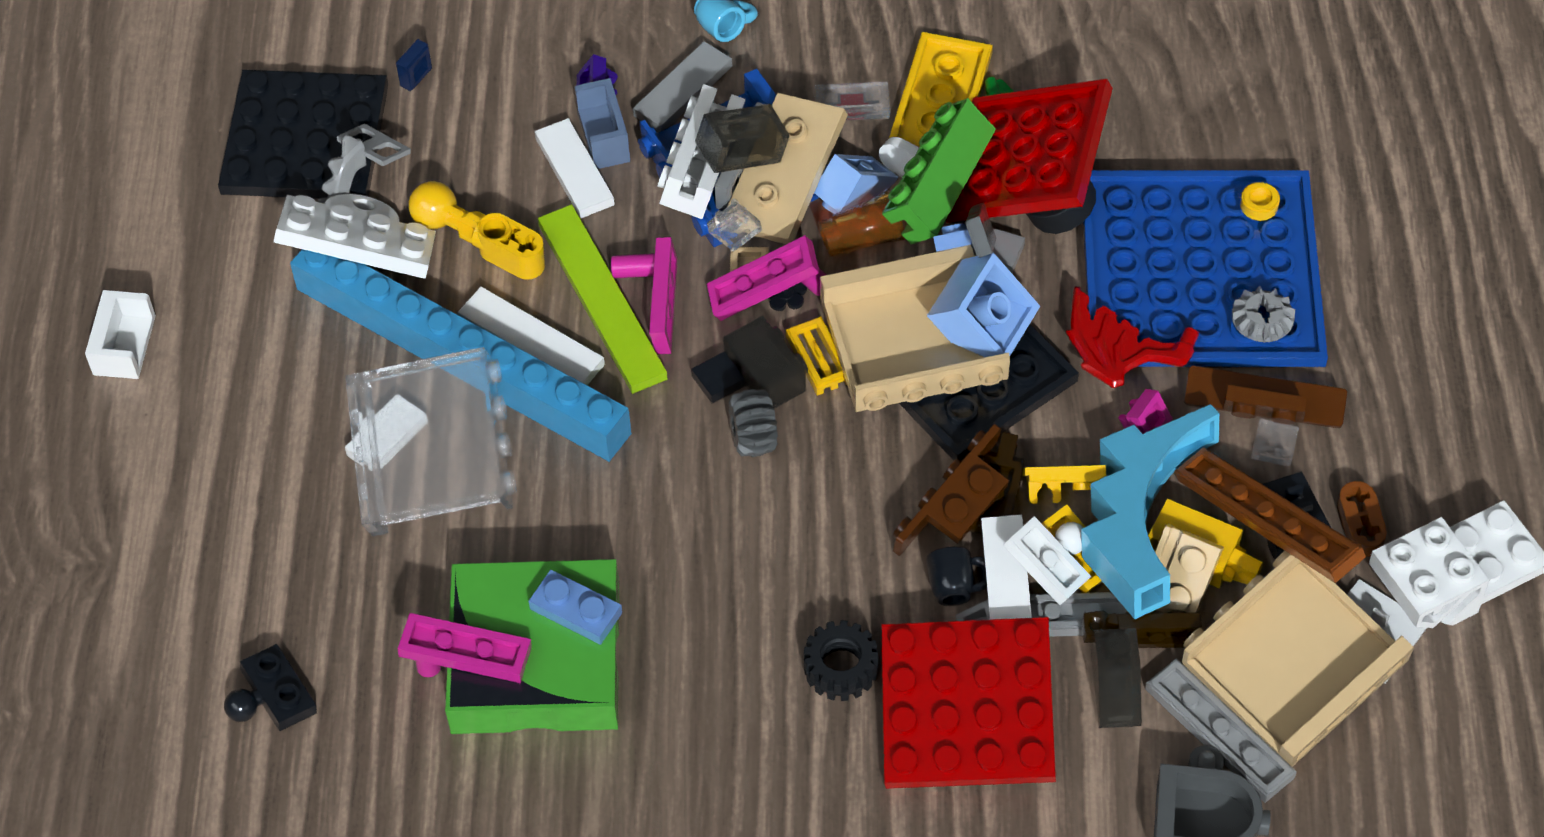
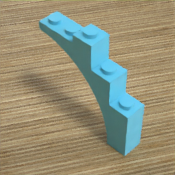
(1135, 471)

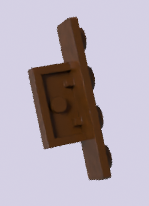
(1266, 397)
(961, 499)

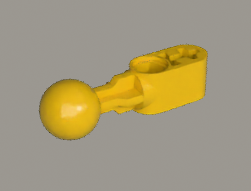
(495, 235)

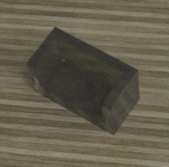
(742, 138)

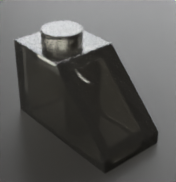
(1117, 677)

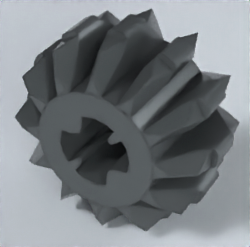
(753, 422)

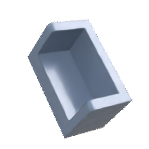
(602, 123)

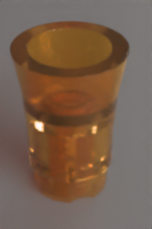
(860, 227)

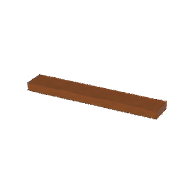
(1270, 515)

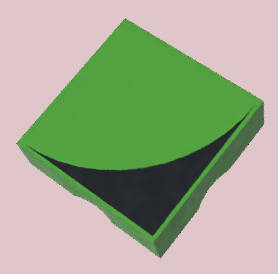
(567, 677)

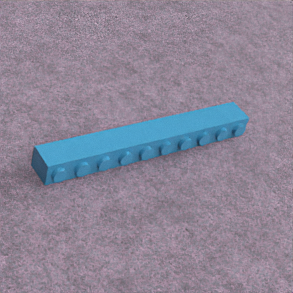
(434, 331)

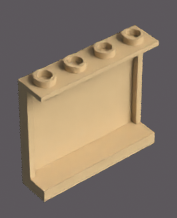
(888, 341)
(1293, 656)

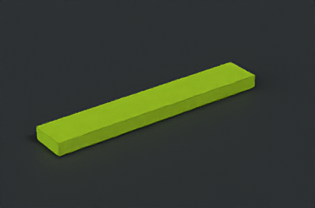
(602, 299)

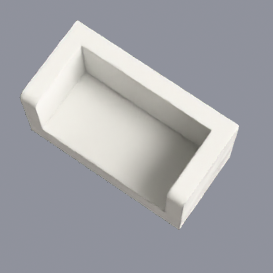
(120, 334)

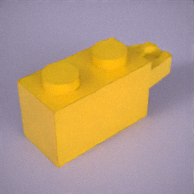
(1233, 562)

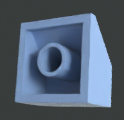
(983, 307)

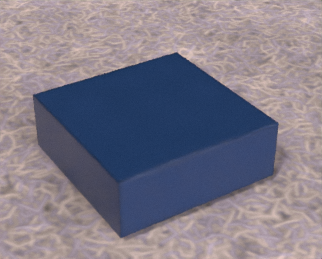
(414, 65)

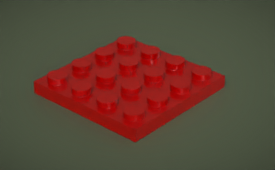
(1038, 151)
(967, 703)

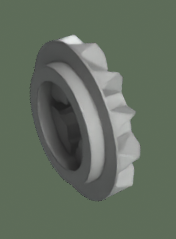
(1250, 322)

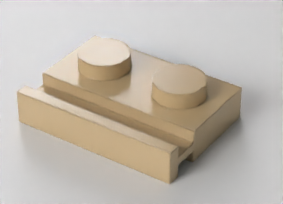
(1191, 567)

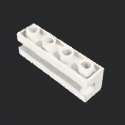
(691, 179)

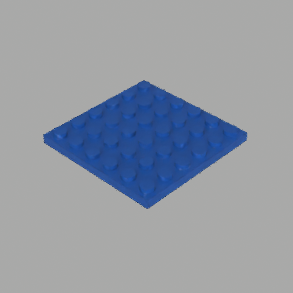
(1180, 251)

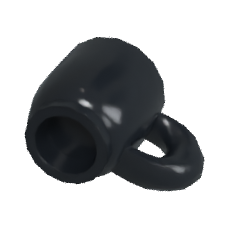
(952, 575)

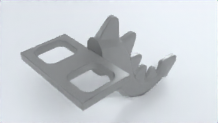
(354, 157)

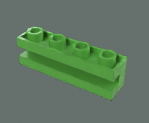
(939, 170)

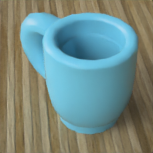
(724, 17)

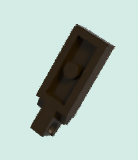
(1012, 469)
(1152, 629)

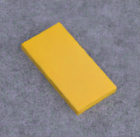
(940, 73)

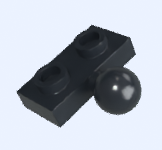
(274, 687)

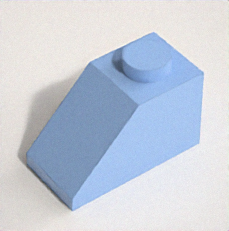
(852, 181)

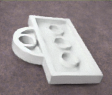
(356, 231)

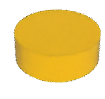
(1260, 201)

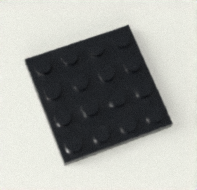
(289, 131)
(1034, 378)

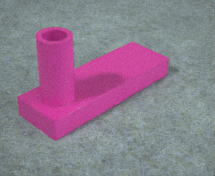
(663, 268)
(766, 277)
(463, 648)

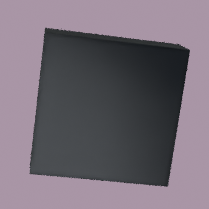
(718, 377)

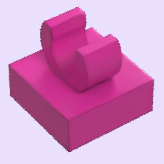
(1146, 412)

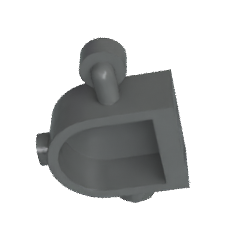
(1207, 800)

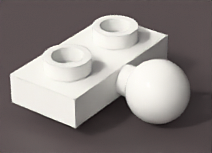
(1050, 557)

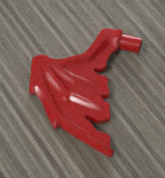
(1112, 347)

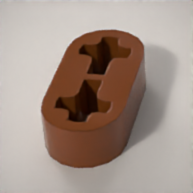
(1369, 516)

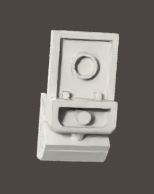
(1455, 569)

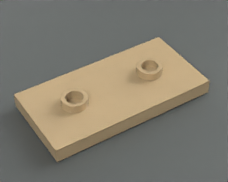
(783, 190)

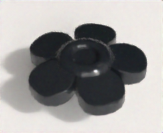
(791, 296)

